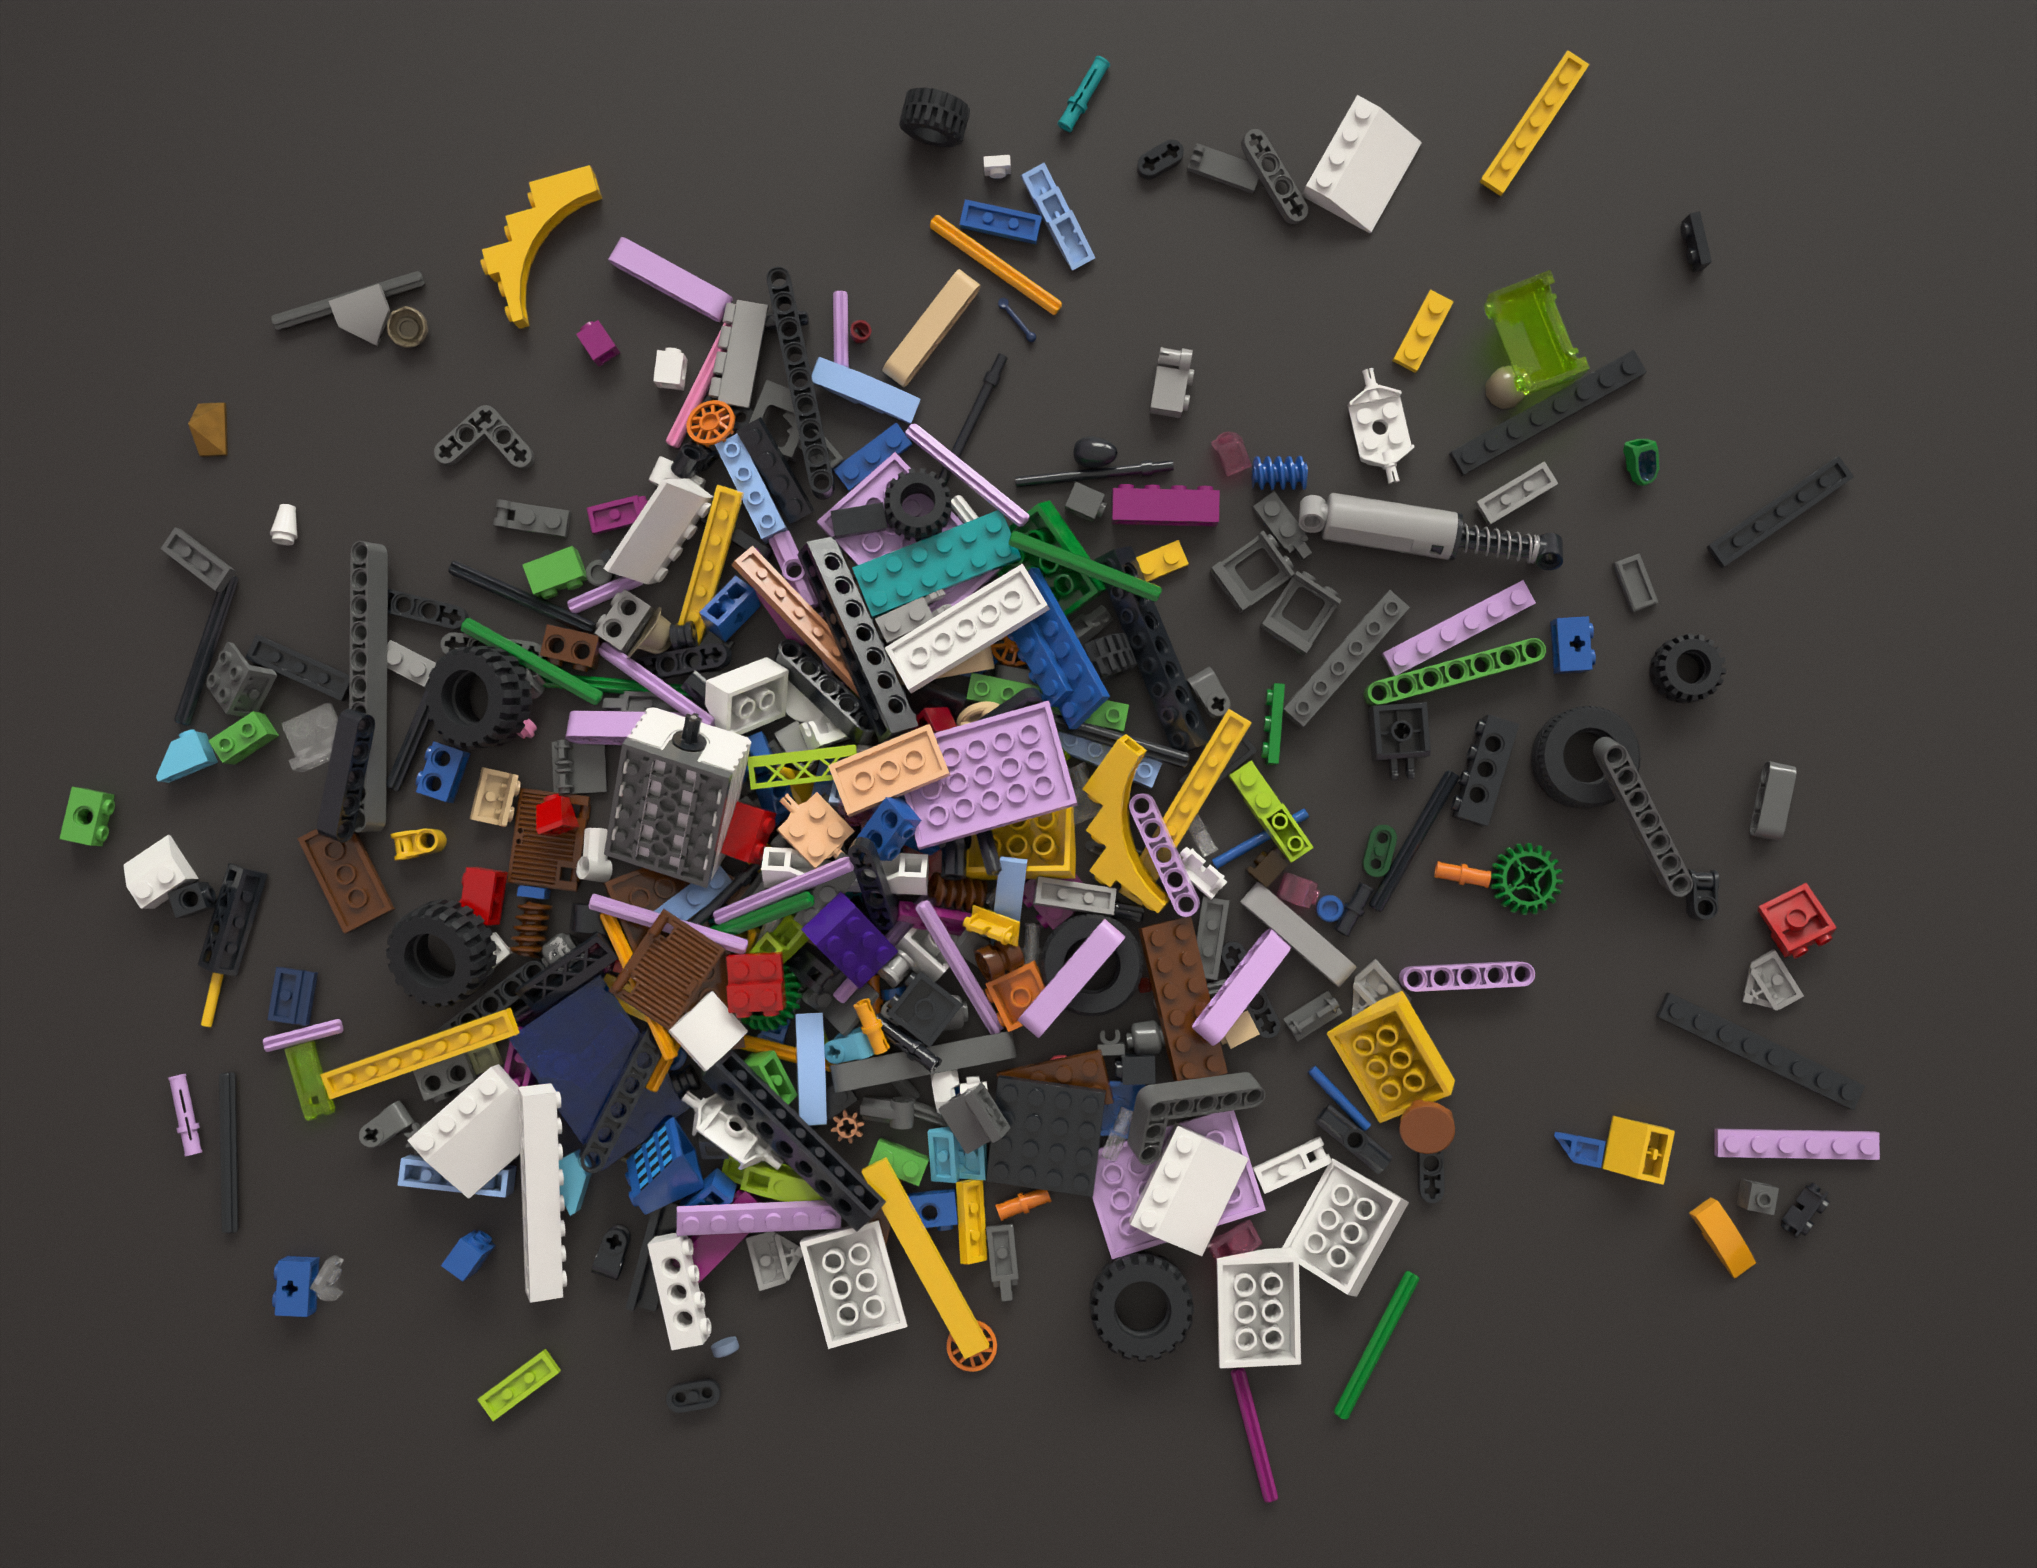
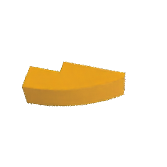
(1723, 1237)

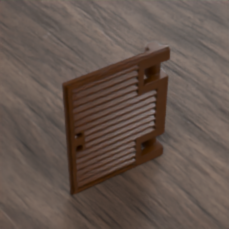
(540, 858)
(667, 970)

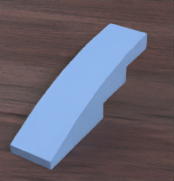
(1057, 216)
(864, 390)
(1010, 888)
(811, 1068)

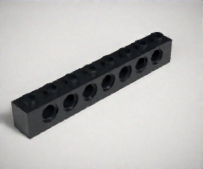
(857, 639)
(1155, 657)
(794, 1140)

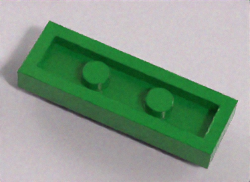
(1273, 724)

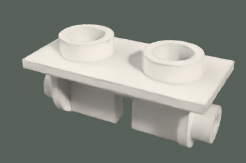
(1205, 879)

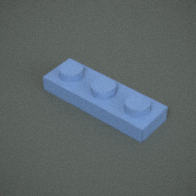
(695, 897)

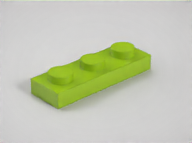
(519, 1385)

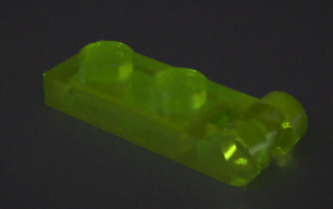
(308, 1083)

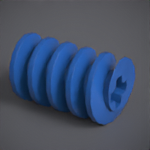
(1279, 472)

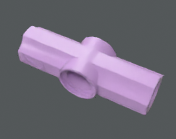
(786, 555)

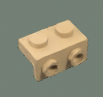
(495, 797)

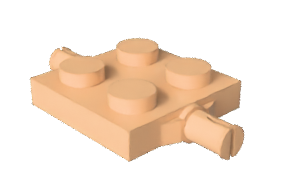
(814, 829)

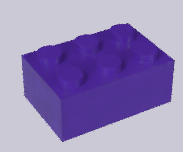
(849, 940)

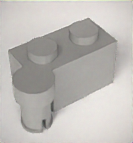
(1171, 381)

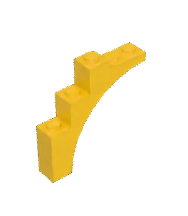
(526, 230)
(1111, 826)

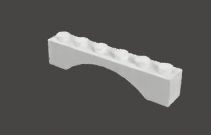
(904, 874)

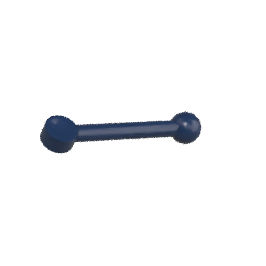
(1004, 304)

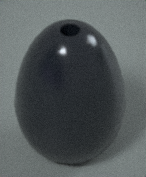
(1094, 452)

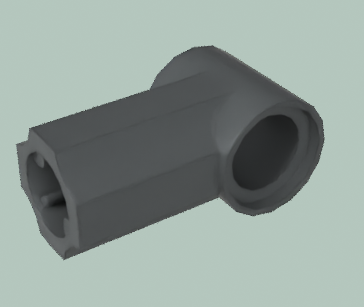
(895, 1111)

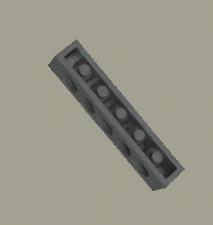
(1345, 659)

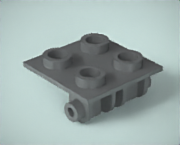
(578, 767)

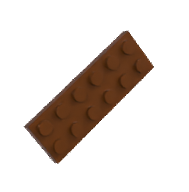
(1180, 997)

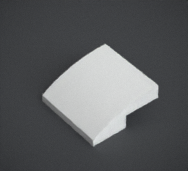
(708, 1031)

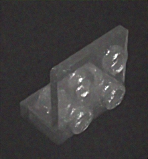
(311, 737)

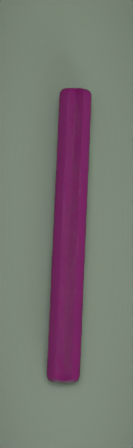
(1254, 1435)

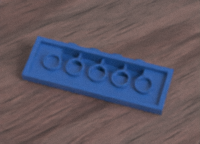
(1059, 660)

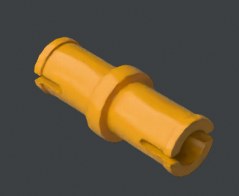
(871, 1026)

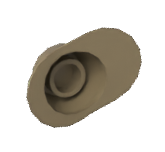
(655, 635)

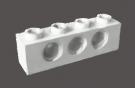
(680, 1331)

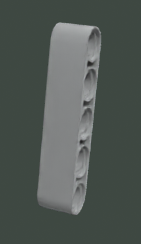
(1298, 934)

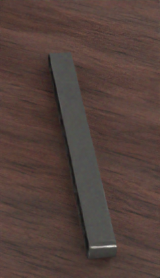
(369, 670)

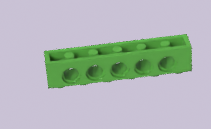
(986, 688)

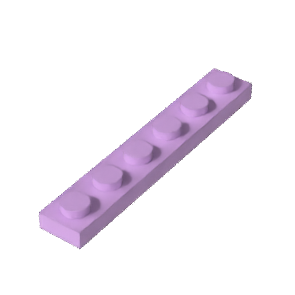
(1458, 628)
(1796, 1144)
(756, 1217)

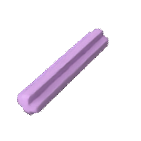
(840, 325)
(601, 594)
(303, 1035)

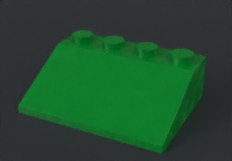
(1068, 586)

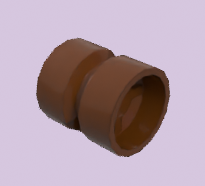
(996, 959)

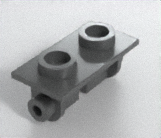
(1313, 1015)

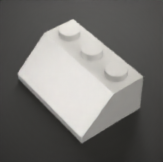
(748, 696)

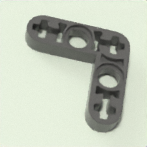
(489, 430)

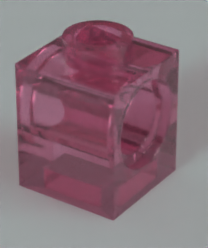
(1298, 891)

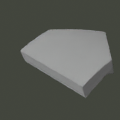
(362, 313)
(1770, 983)
(1373, 985)
(772, 1258)

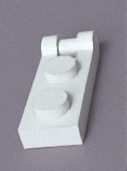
(1291, 1165)

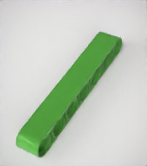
(1466, 667)

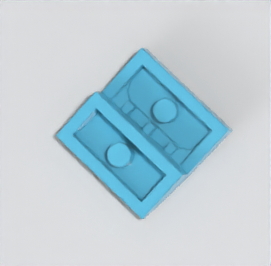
(951, 1162)

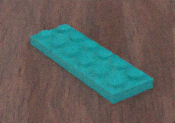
(936, 563)

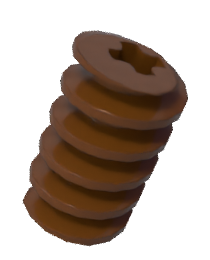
(960, 892)
(530, 929)

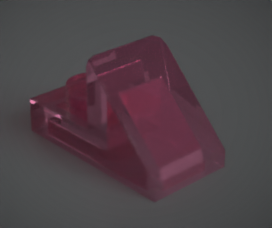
(1236, 1241)

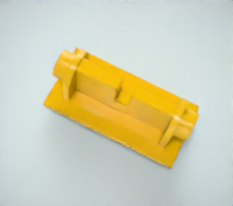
(993, 925)

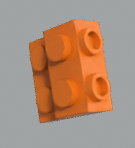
(1015, 993)

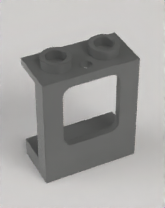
(780, 397)
(1233, 585)
(1287, 632)

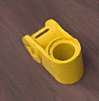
(414, 843)

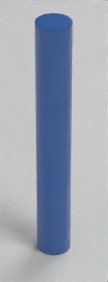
(1339, 1098)

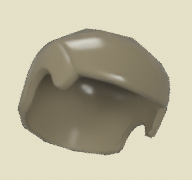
(407, 327)
(1501, 388)

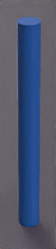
(1252, 843)

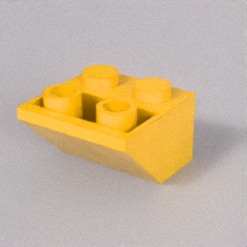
(1638, 1149)

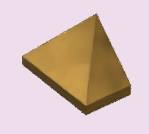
(210, 429)

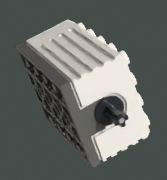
(676, 795)

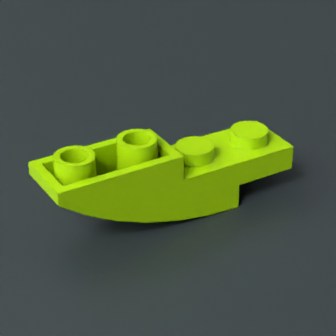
(1270, 812)
(768, 1182)

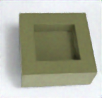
(484, 1058)

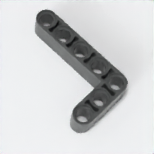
(1186, 1098)

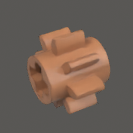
(844, 1132)

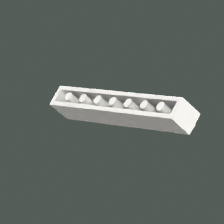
(541, 1192)

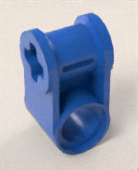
(770, 798)

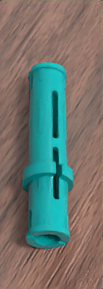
(1078, 103)

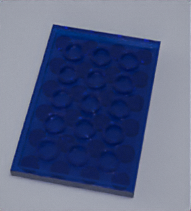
(581, 1053)

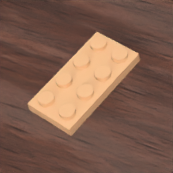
(889, 770)

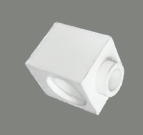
(670, 369)

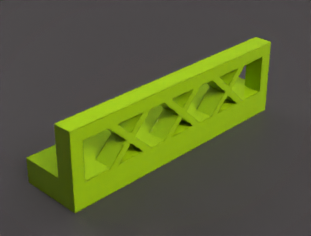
(794, 757)

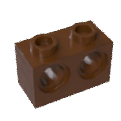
(573, 642)

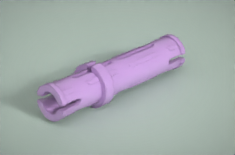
(190, 1146)

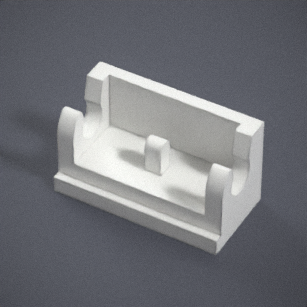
(821, 733)

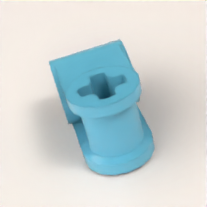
(848, 1048)

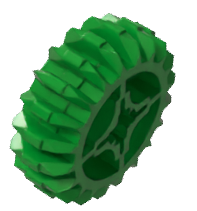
(1546, 867)
(765, 1023)

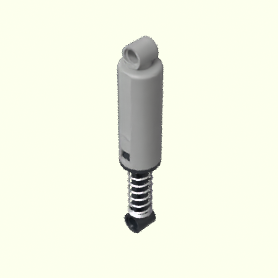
(1418, 530)

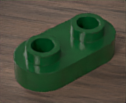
(1381, 851)

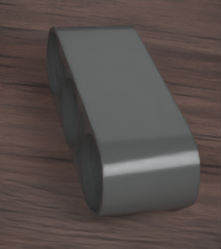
(1773, 801)

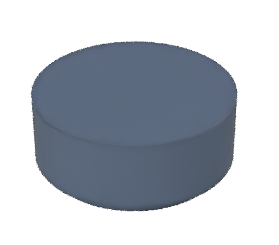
(725, 1347)

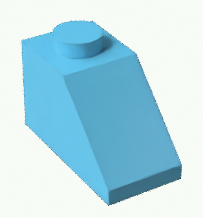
(186, 756)
(575, 1181)

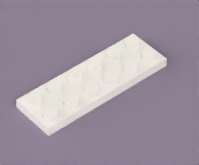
(966, 628)

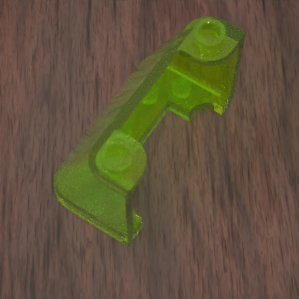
(1534, 335)

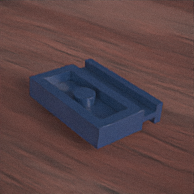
(292, 996)

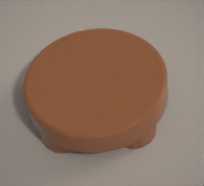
(1427, 1127)

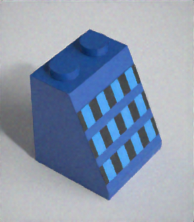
(663, 1169)

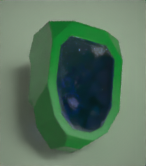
(1642, 460)

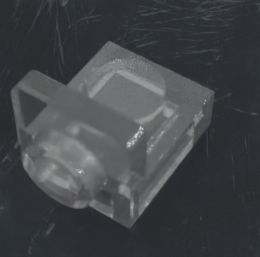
(328, 1274)

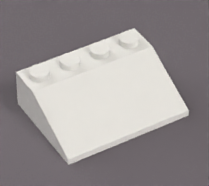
(1362, 165)
(660, 531)
(474, 1133)
(1188, 1190)
(1345, 1227)
(853, 1283)
(1259, 1309)

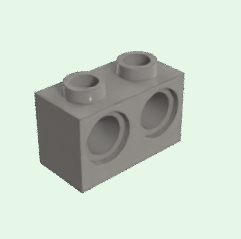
(630, 624)

